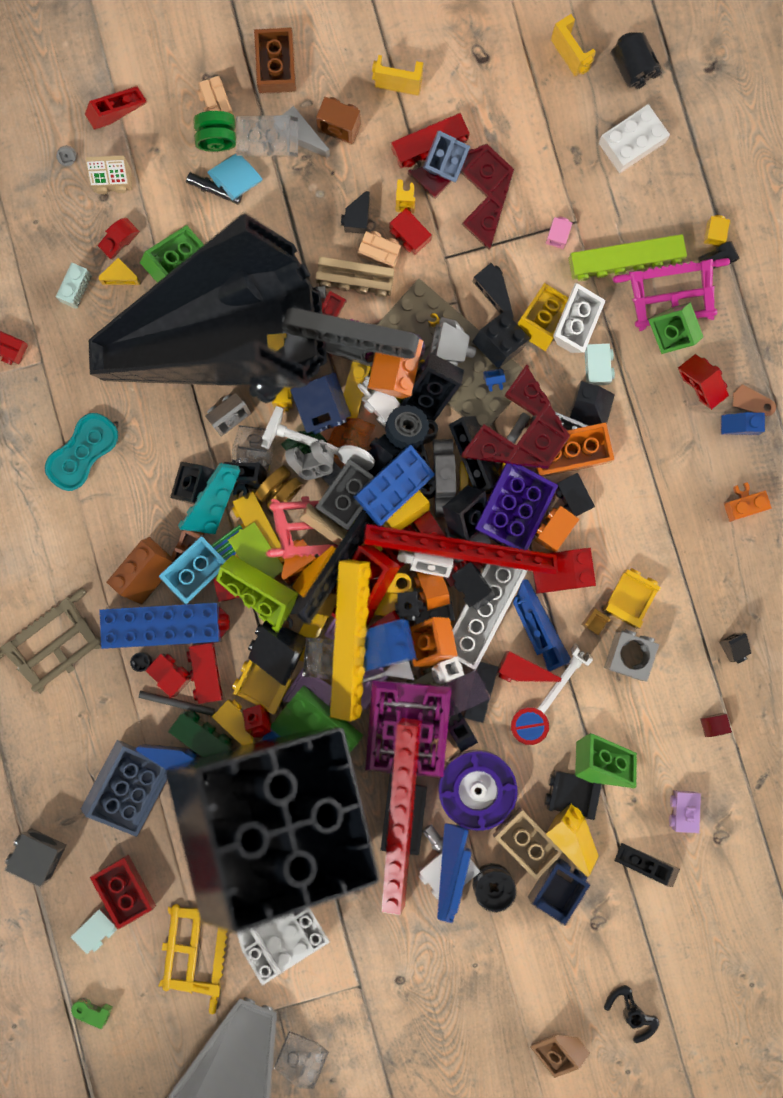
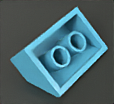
(192, 570)

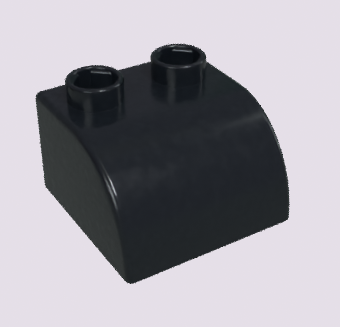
(272, 828)

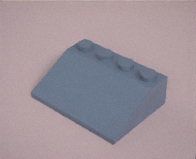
(125, 789)

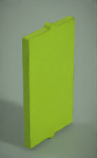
(252, 549)

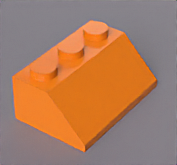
(394, 374)

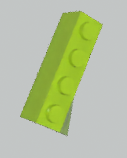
(257, 591)

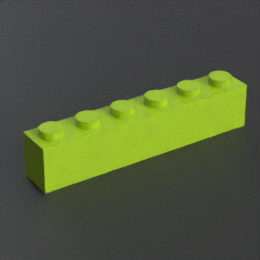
(627, 257)

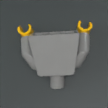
(450, 341)

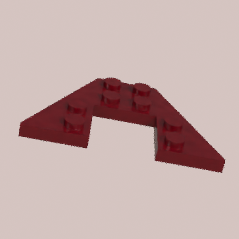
(488, 174)
(538, 444)

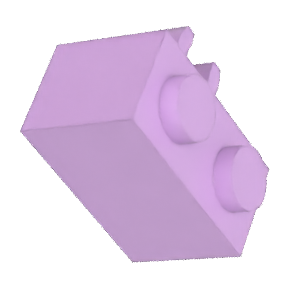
(685, 811)

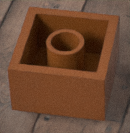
(338, 120)

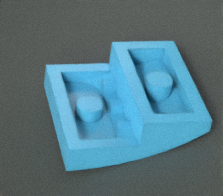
(235, 176)

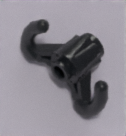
(640, 1017)

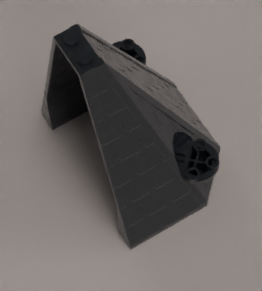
(214, 319)

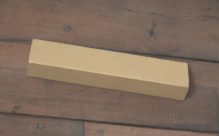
(323, 524)

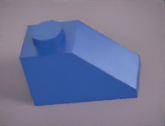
(743, 424)

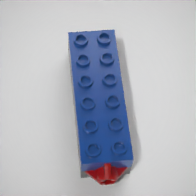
(163, 625)

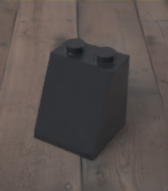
(276, 652)

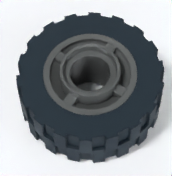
(410, 417)

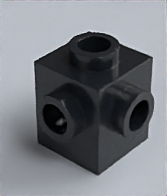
(405, 599)

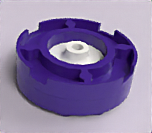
(483, 808)

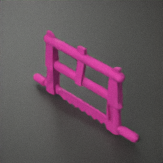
(706, 291)

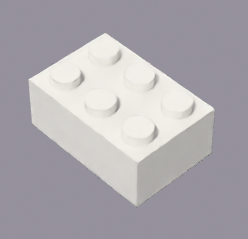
(634, 138)

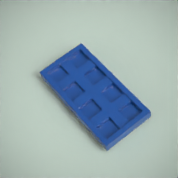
(394, 485)

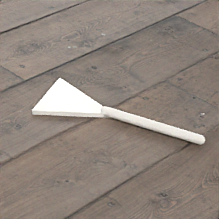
(399, 670)

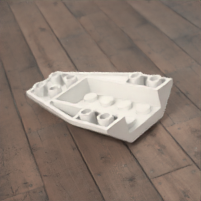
(282, 944)

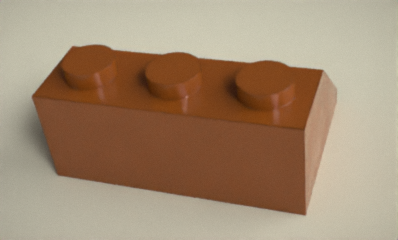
(140, 571)

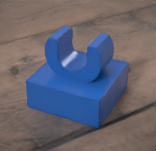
(494, 377)

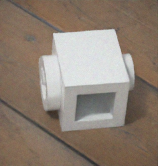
(447, 670)

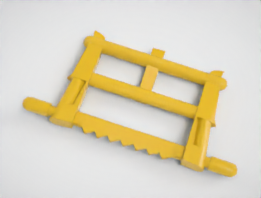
(189, 984)

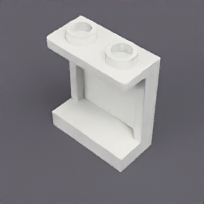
(431, 873)

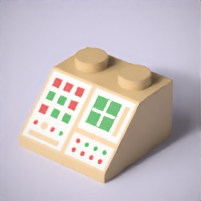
(109, 174)

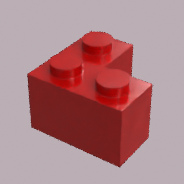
(705, 380)
(168, 675)

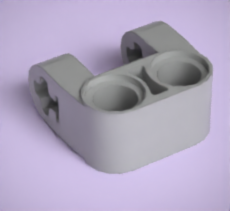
(313, 464)

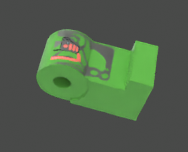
(90, 1013)

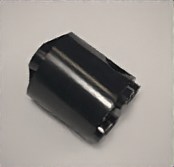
(636, 60)

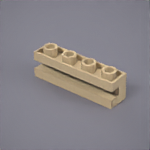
(354, 276)

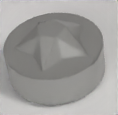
(66, 155)

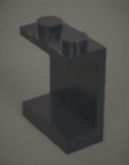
(569, 789)

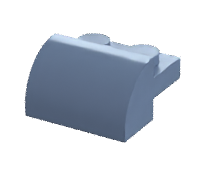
(446, 156)

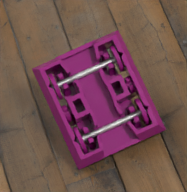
(412, 703)

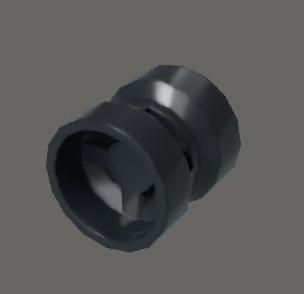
(140, 661)

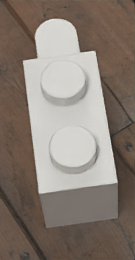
(378, 402)
(427, 563)

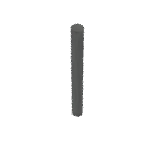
(176, 703)

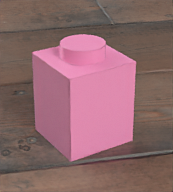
(559, 232)

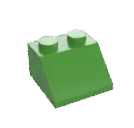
(676, 328)

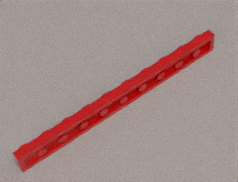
(460, 549)

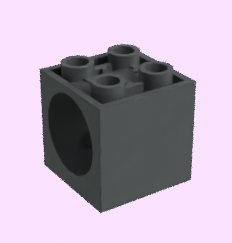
(35, 857)

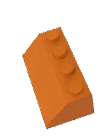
(584, 449)

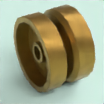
(279, 487)

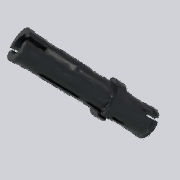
(206, 184)

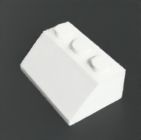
(578, 319)

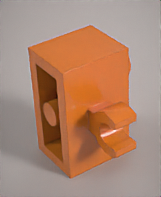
(747, 504)
(433, 590)

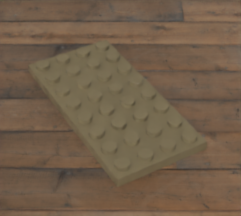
(473, 395)

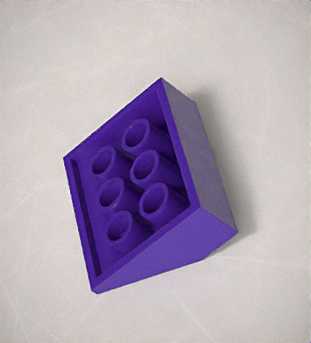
(516, 507)

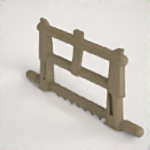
(81, 626)

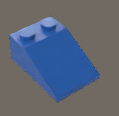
(388, 645)
(167, 755)

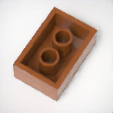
(275, 60)

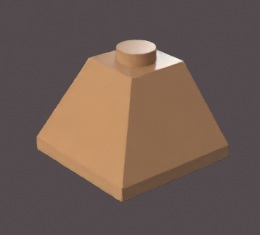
(561, 1054)

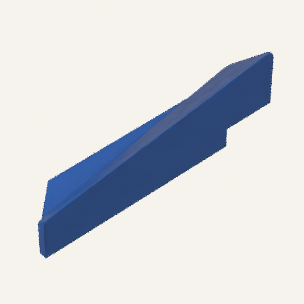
(539, 628)

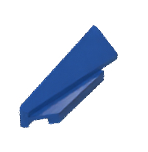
(453, 871)

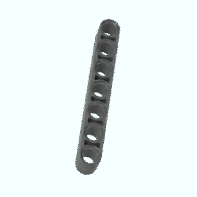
(350, 333)

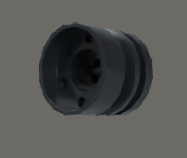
(494, 898)

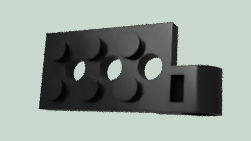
(418, 816)

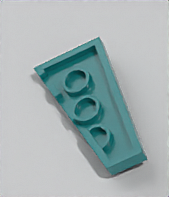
(211, 503)

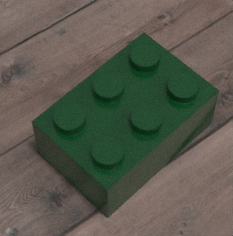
(199, 735)

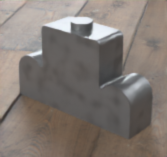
(444, 473)

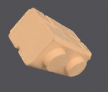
(214, 95)
(379, 249)

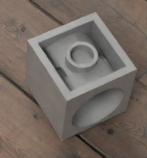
(639, 671)

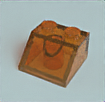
(353, 432)

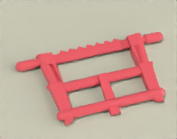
(283, 528)

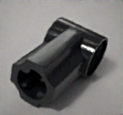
(726, 250)

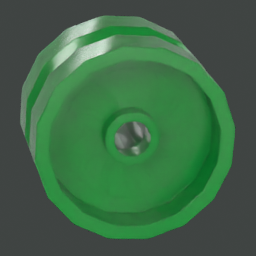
(214, 131)

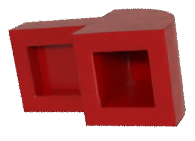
(117, 236)

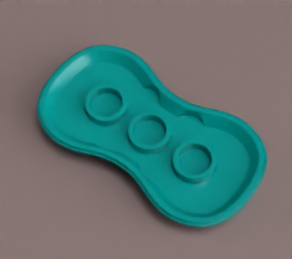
(91, 439)

